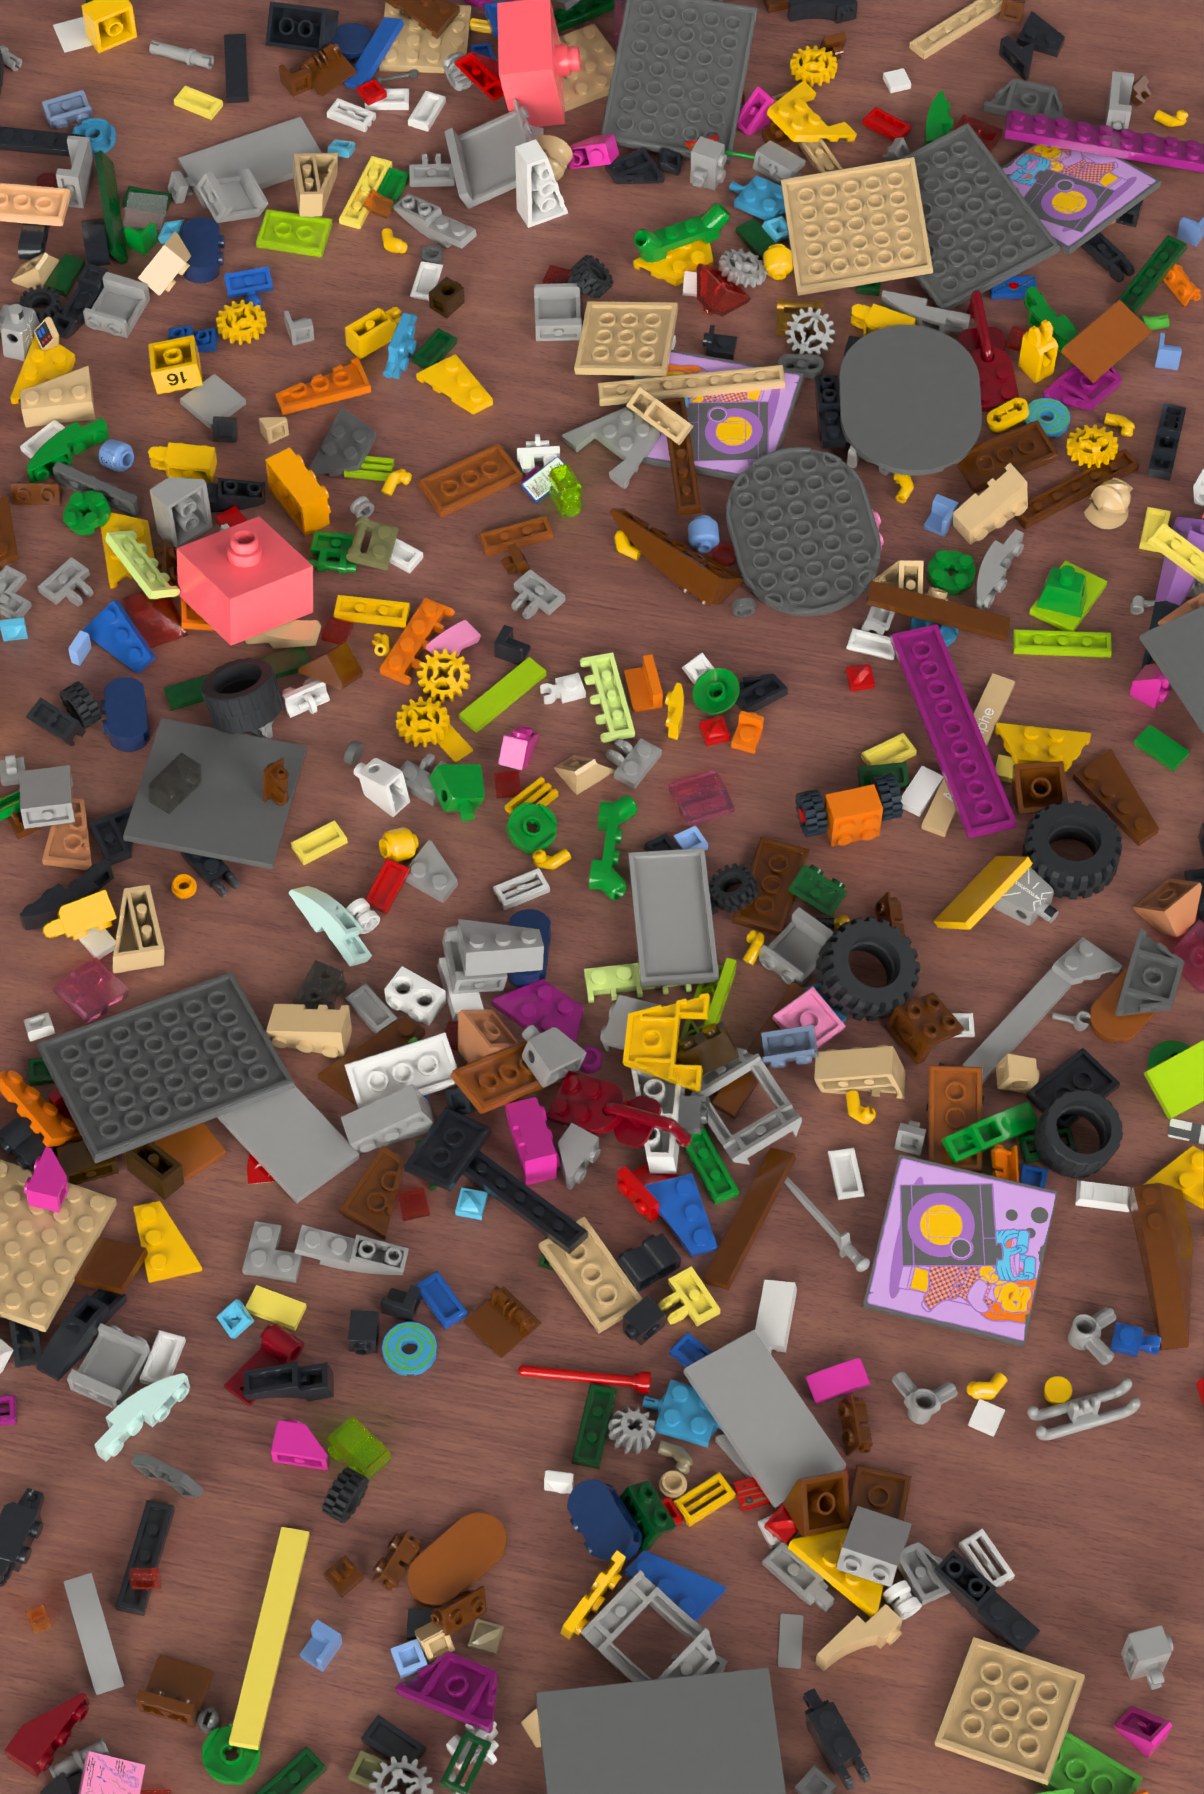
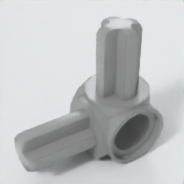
(1092, 1331)
(919, 1396)

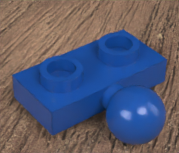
(249, 283)

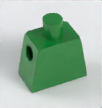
(1063, 591)
(459, 788)

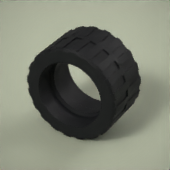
(242, 695)
(1098, 1113)

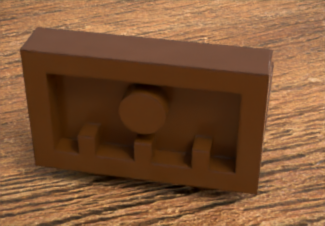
(922, 1025)
(175, 1691)

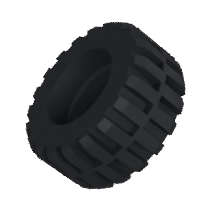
(1081, 824)
(888, 947)

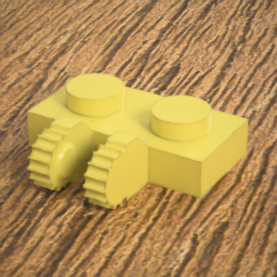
(692, 1295)

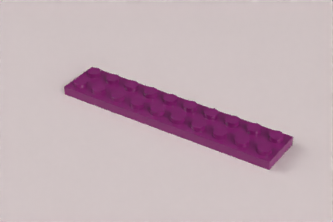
(1104, 140)
(953, 731)

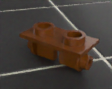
(35, 493)
(167, 559)
(275, 782)
(890, 910)
(853, 1413)
(388, 1568)
(461, 1611)

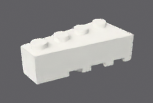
(535, 186)
(662, 1146)

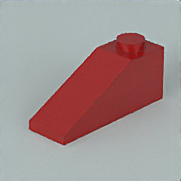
(483, 73)

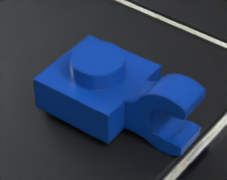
(1129, 1340)

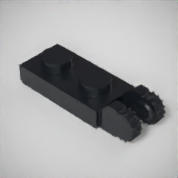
(1108, 257)
(212, 872)

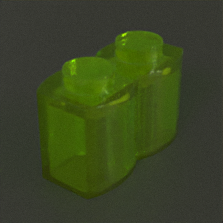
(565, 491)
(358, 1448)

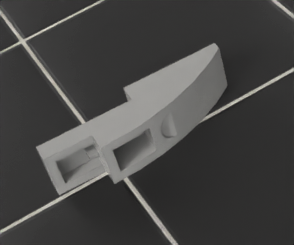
(432, 223)
(926, 316)
(994, 568)
(351, 1254)

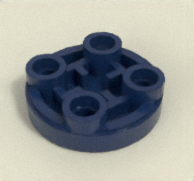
(352, 39)

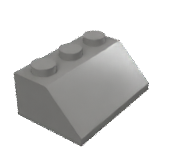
(181, 509)

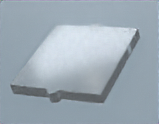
(144, 209)

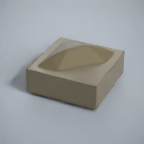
(486, 1637)

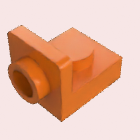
(748, 732)

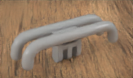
(1084, 1412)

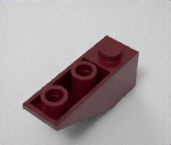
(41, 1737)

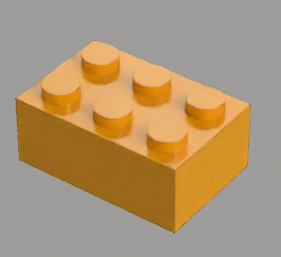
(298, 491)

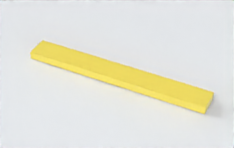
(269, 1639)

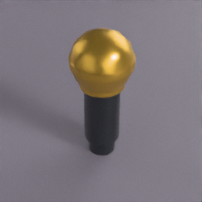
(834, 922)

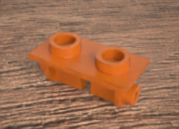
(1181, 286)
(1006, 1162)

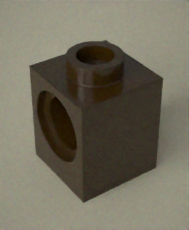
(446, 297)

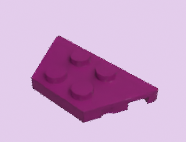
(1079, 391)
(543, 1007)
(456, 1689)

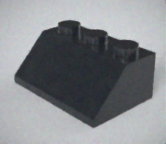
(300, 27)

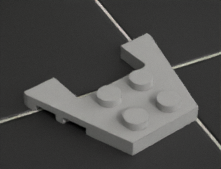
(624, 435)

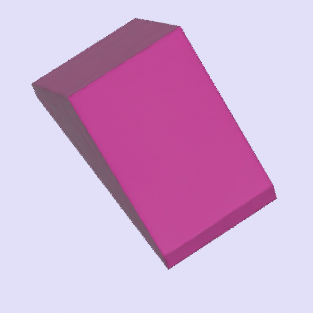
(754, 113)
(1143, 1730)

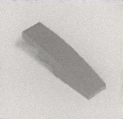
(93, 1633)

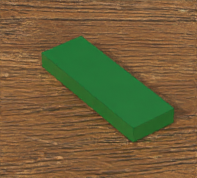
(711, 1168)

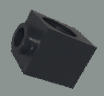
(643, 1321)
(363, 1332)

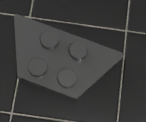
(1026, 97)
(344, 445)
(1150, 978)

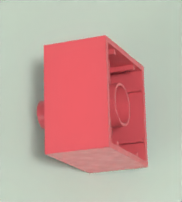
(534, 60)
(245, 580)

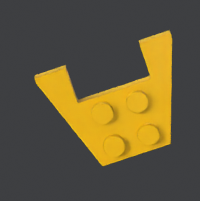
(800, 122)
(653, 1041)
(1185, 1174)

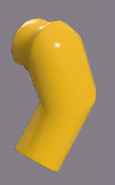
(391, 243)
(395, 478)
(906, 487)
(381, 644)
(545, 861)

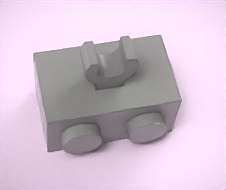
(707, 163)
(1147, 1655)

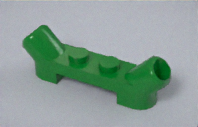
(704, 227)
(602, 874)

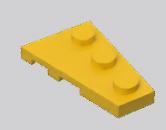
(458, 383)
(167, 1249)
(595, 1599)

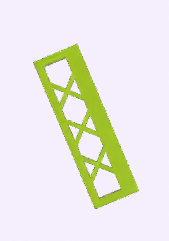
(719, 1000)

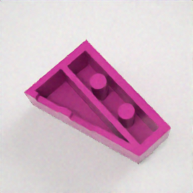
(532, 1140)

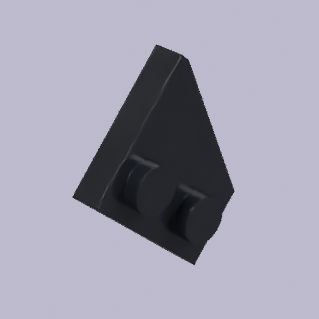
(1046, 37)

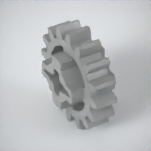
(742, 268)
(801, 328)
(414, 1784)

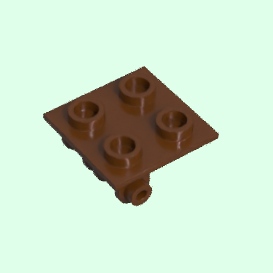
(328, 69)
(502, 1321)

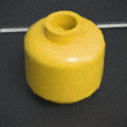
(778, 261)
(398, 844)

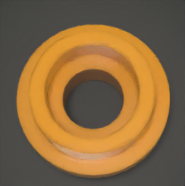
(181, 881)

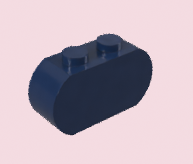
(204, 244)
(126, 714)
(537, 920)
(603, 1520)

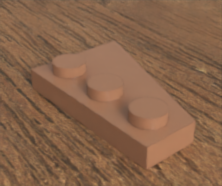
(69, 842)

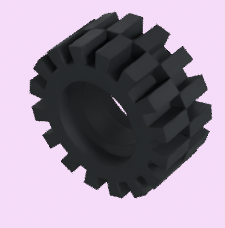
(592, 276)
(42, 296)
(80, 704)
(730, 877)
(345, 1495)

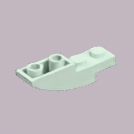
(330, 916)
(147, 1405)

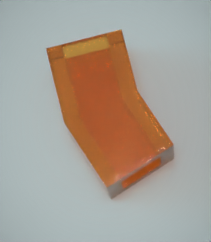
(378, 204)
(35, 1614)

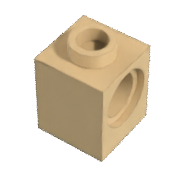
(1017, 1073)

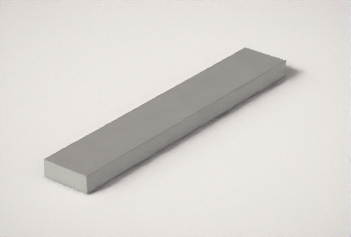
(1018, 1023)

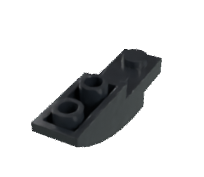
(828, 412)
(236, 493)
(47, 906)
(77, 1332)
(984, 1603)

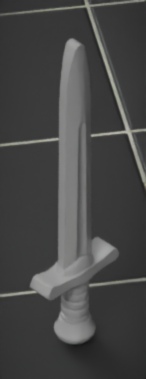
(842, 1240)

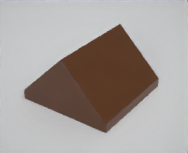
(335, 667)
(1038, 786)
(820, 1503)

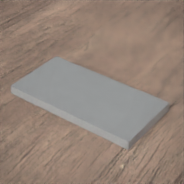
(265, 152)
(673, 917)
(291, 1141)
(763, 1416)

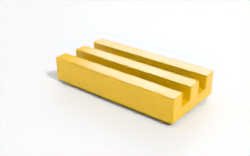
(536, 792)
(685, 1512)

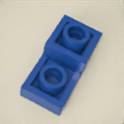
(205, 339)

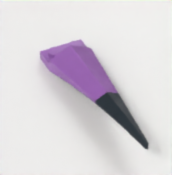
(1175, 581)

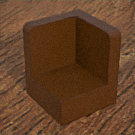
(297, 81)

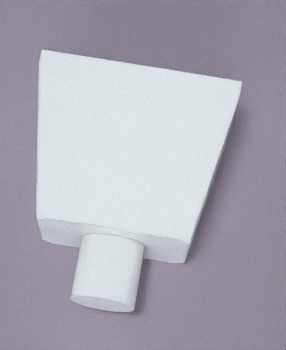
(383, 785)

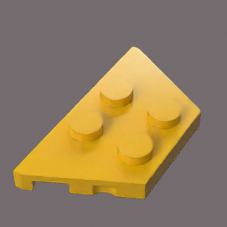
(678, 261)
(41, 367)
(116, 523)
(1042, 745)
(822, 1555)

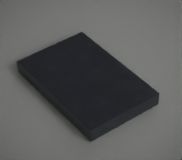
(1078, 1072)
(447, 1149)

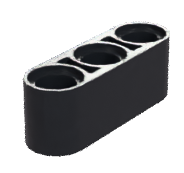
(32, 240)

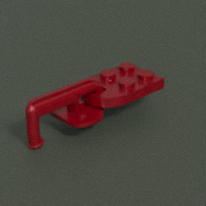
(993, 364)
(603, 1107)

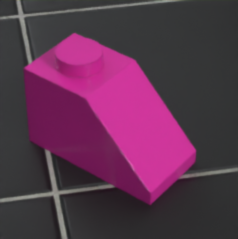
(297, 1446)

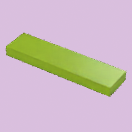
(1062, 643)
(502, 695)

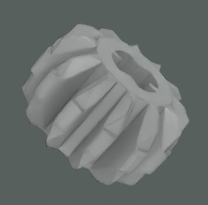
(454, 74)
(641, 1433)

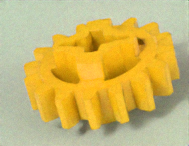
(813, 65)
(241, 322)
(1092, 446)
(450, 668)
(422, 722)

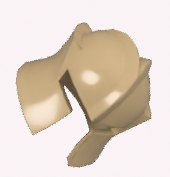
(558, 153)
(1112, 503)

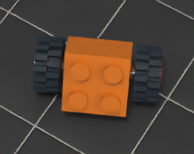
(850, 813)

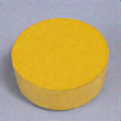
(1057, 1390)

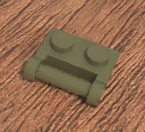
(380, 545)

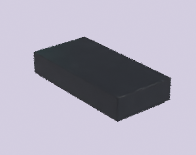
(392, 1741)

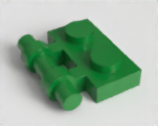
(335, 546)

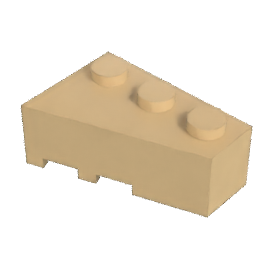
(313, 180)
(62, 399)
(993, 507)
(138, 932)
(311, 1029)
(861, 1070)

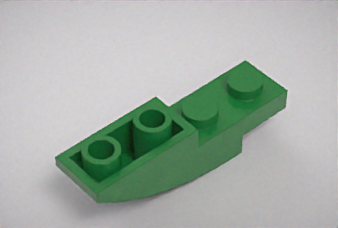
(938, 120)
(1038, 309)
(63, 446)
(990, 1132)

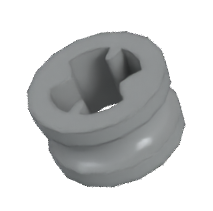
(362, 507)

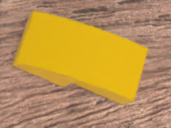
(675, 704)

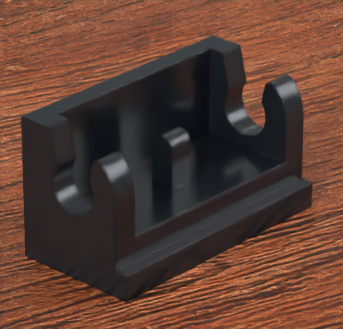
(55, 721)

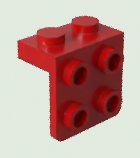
(632, 1186)

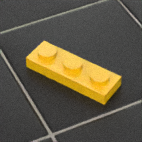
(372, 611)

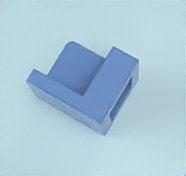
(1191, 231)
(1167, 355)
(941, 515)
(321, 1646)

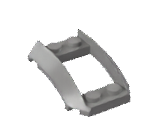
(763, 1131)
(625, 1608)

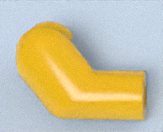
(1171, 121)
(1120, 421)
(624, 546)
(757, 941)
(856, 1111)
(986, 1390)

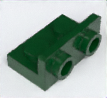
(818, 890)
(647, 1512)

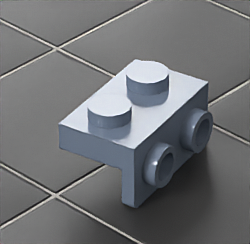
(67, 109)
(789, 1045)

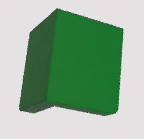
(141, 239)

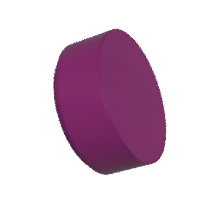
(592, 1060)

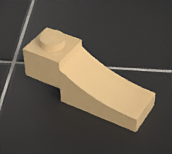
(659, 415)
(292, 634)
(879, 1630)

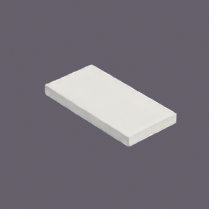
(421, 1063)

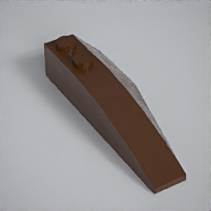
(690, 570)
(1166, 1258)

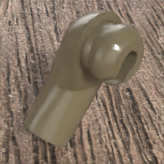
(678, 1453)

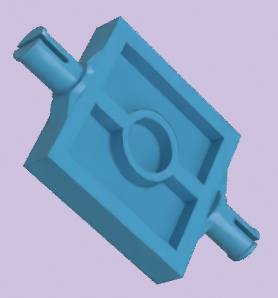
(759, 198)
(401, 346)
(683, 1415)

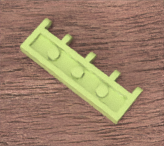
(140, 565)
(610, 696)
(617, 980)

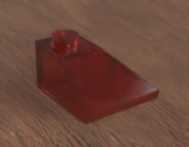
(717, 293)
(154, 618)

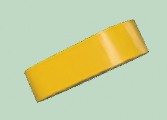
(1008, 415)

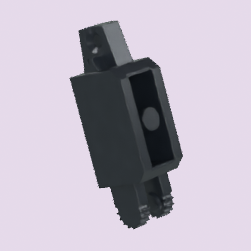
(18, 1528)
(833, 1739)

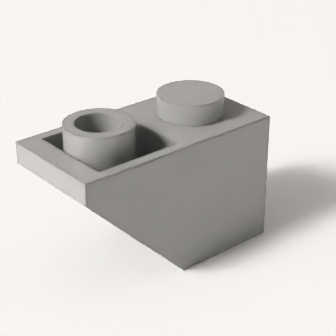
(576, 1152)

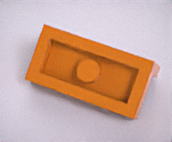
(644, 686)

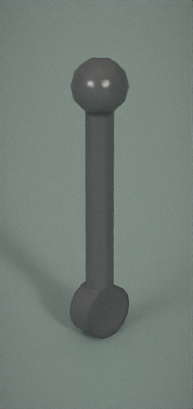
(412, 74)

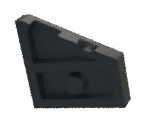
(635, 169)
(760, 692)
(109, 836)

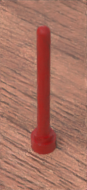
(640, 1381)

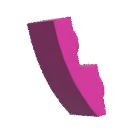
(838, 1380)

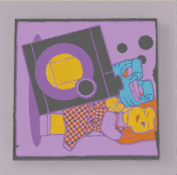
(1077, 190)
(730, 427)
(960, 1250)

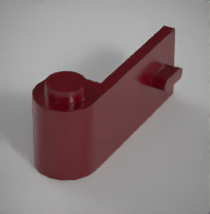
(277, 1348)

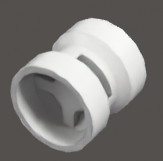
(364, 916)
(902, 1600)

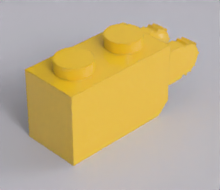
(877, 317)
(372, 331)
(1038, 352)
(185, 461)
(81, 916)

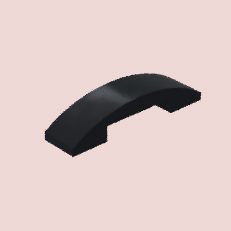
(88, 290)

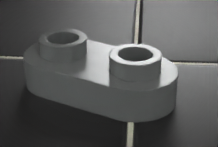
(806, 364)

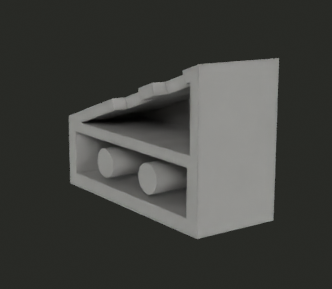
(498, 948)
(389, 1120)

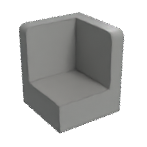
(299, 330)

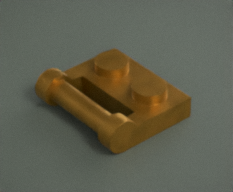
(783, 318)

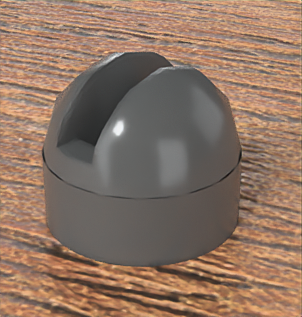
(214, 1721)

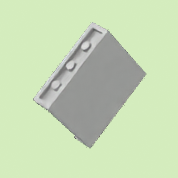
(486, 156)

